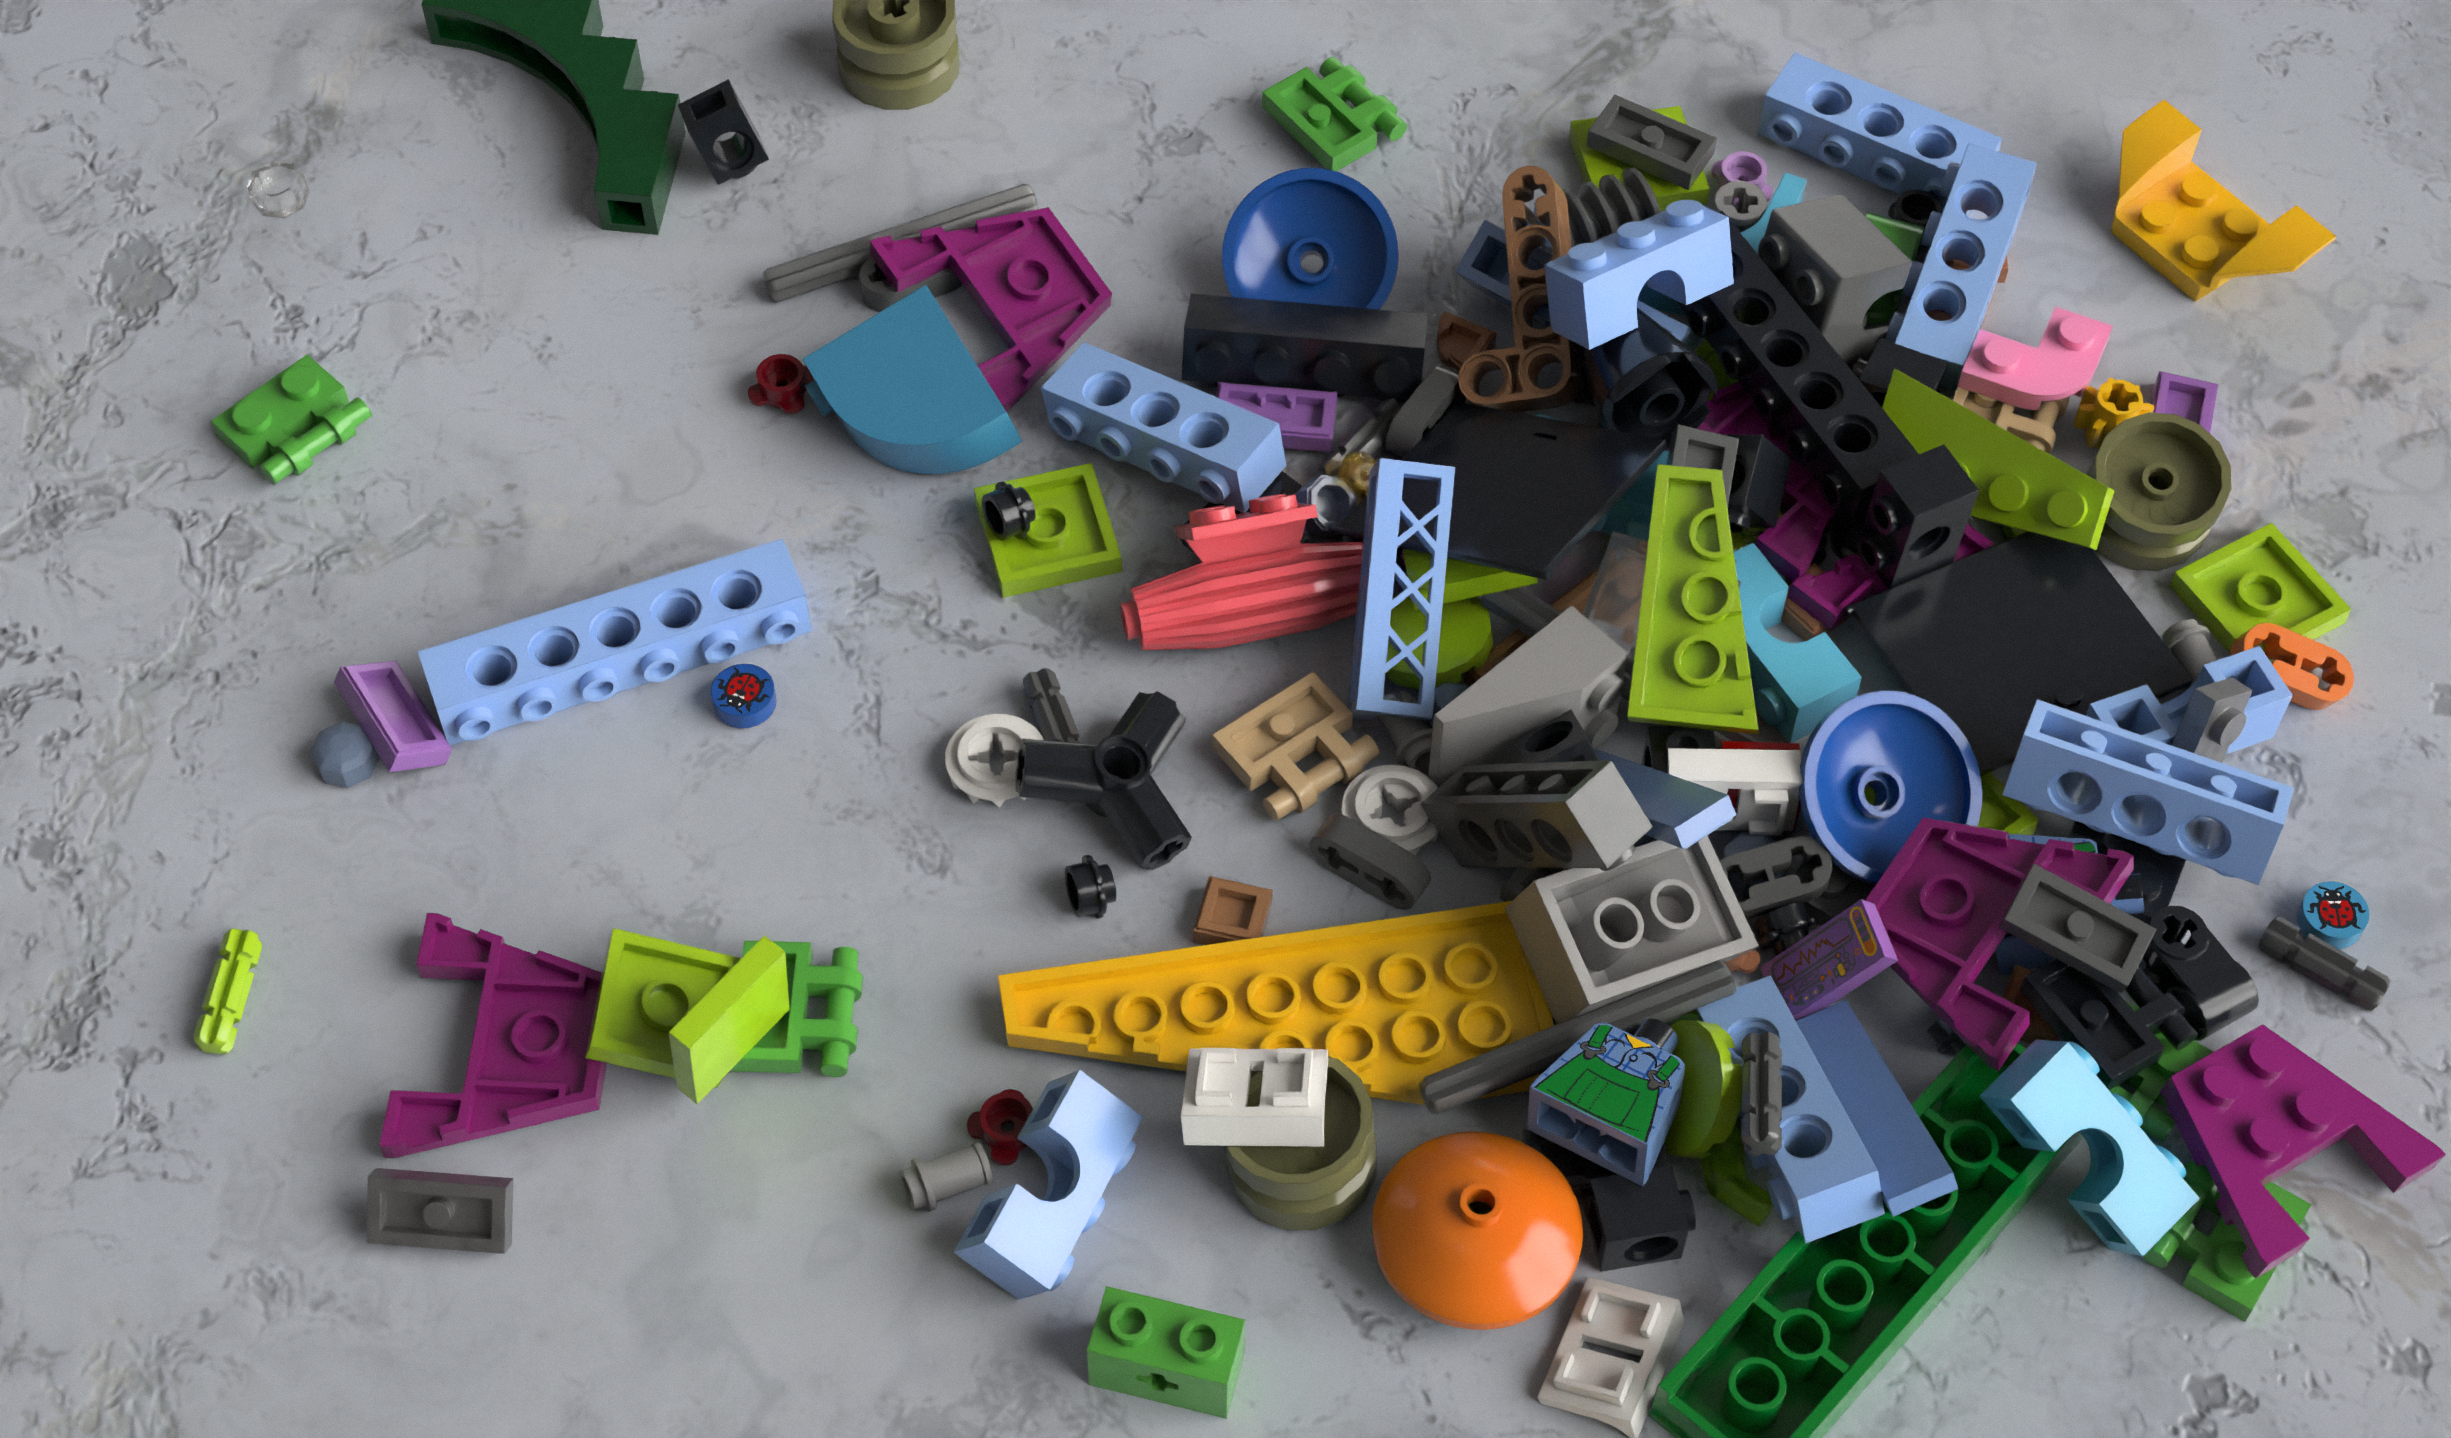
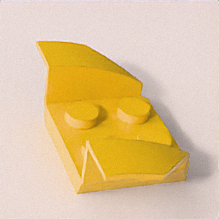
(2189, 221)

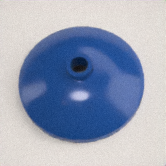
(1305, 216)
(1911, 761)

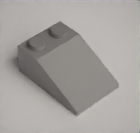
(1553, 672)
(1628, 927)

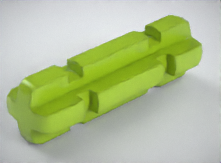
(227, 991)

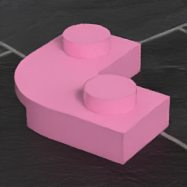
(2029, 374)

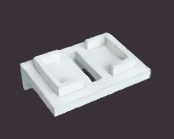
(1765, 781)
(1290, 1097)
(1607, 1385)

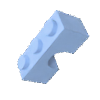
(1598, 283)
(2143, 714)
(1083, 1142)

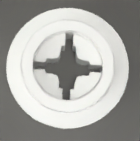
(970, 752)
(1402, 789)

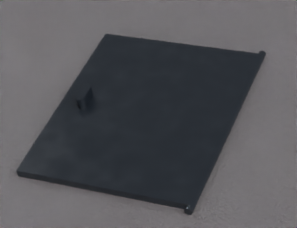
(1520, 486)
(2013, 630)

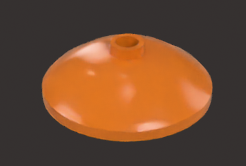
(1472, 1265)

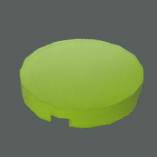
(1463, 640)
(1709, 1090)

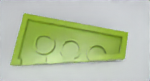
(2014, 478)
(1691, 626)

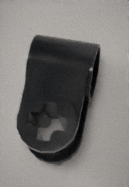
(2199, 972)

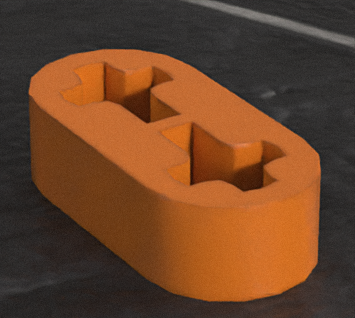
(2294, 659)

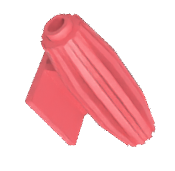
(1249, 580)

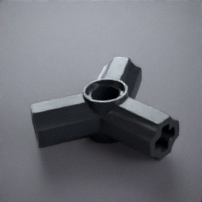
(1130, 803)

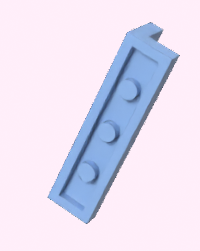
(1377, 584)

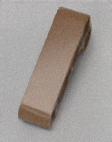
(1528, 293)

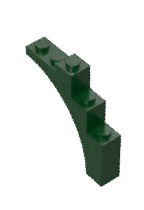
(600, 77)

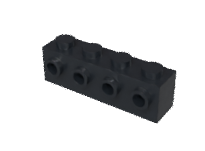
(1303, 346)

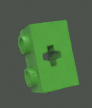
(1166, 1352)

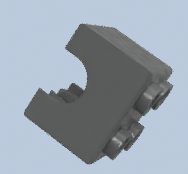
(1834, 268)

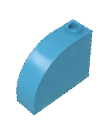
(911, 391)

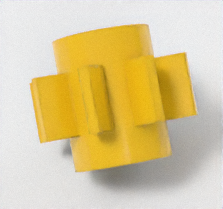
(2107, 407)

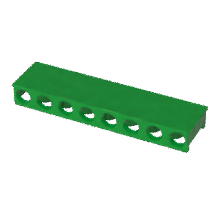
(1844, 1304)

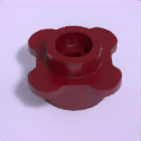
(776, 372)
(986, 1124)

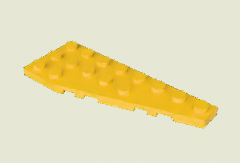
(1377, 994)

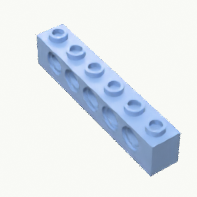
(586, 638)

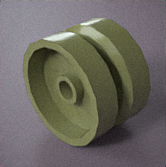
(896, 50)
(2166, 486)
(1311, 1184)

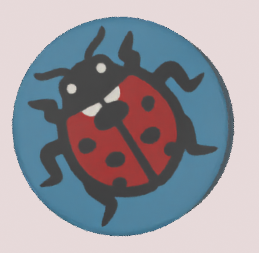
(2333, 914)

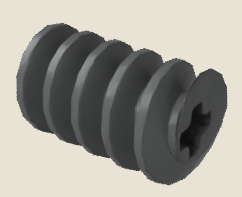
(1605, 209)

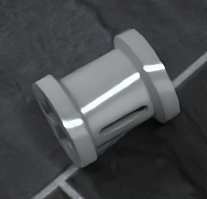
(1750, 207)

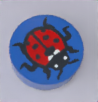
(743, 695)

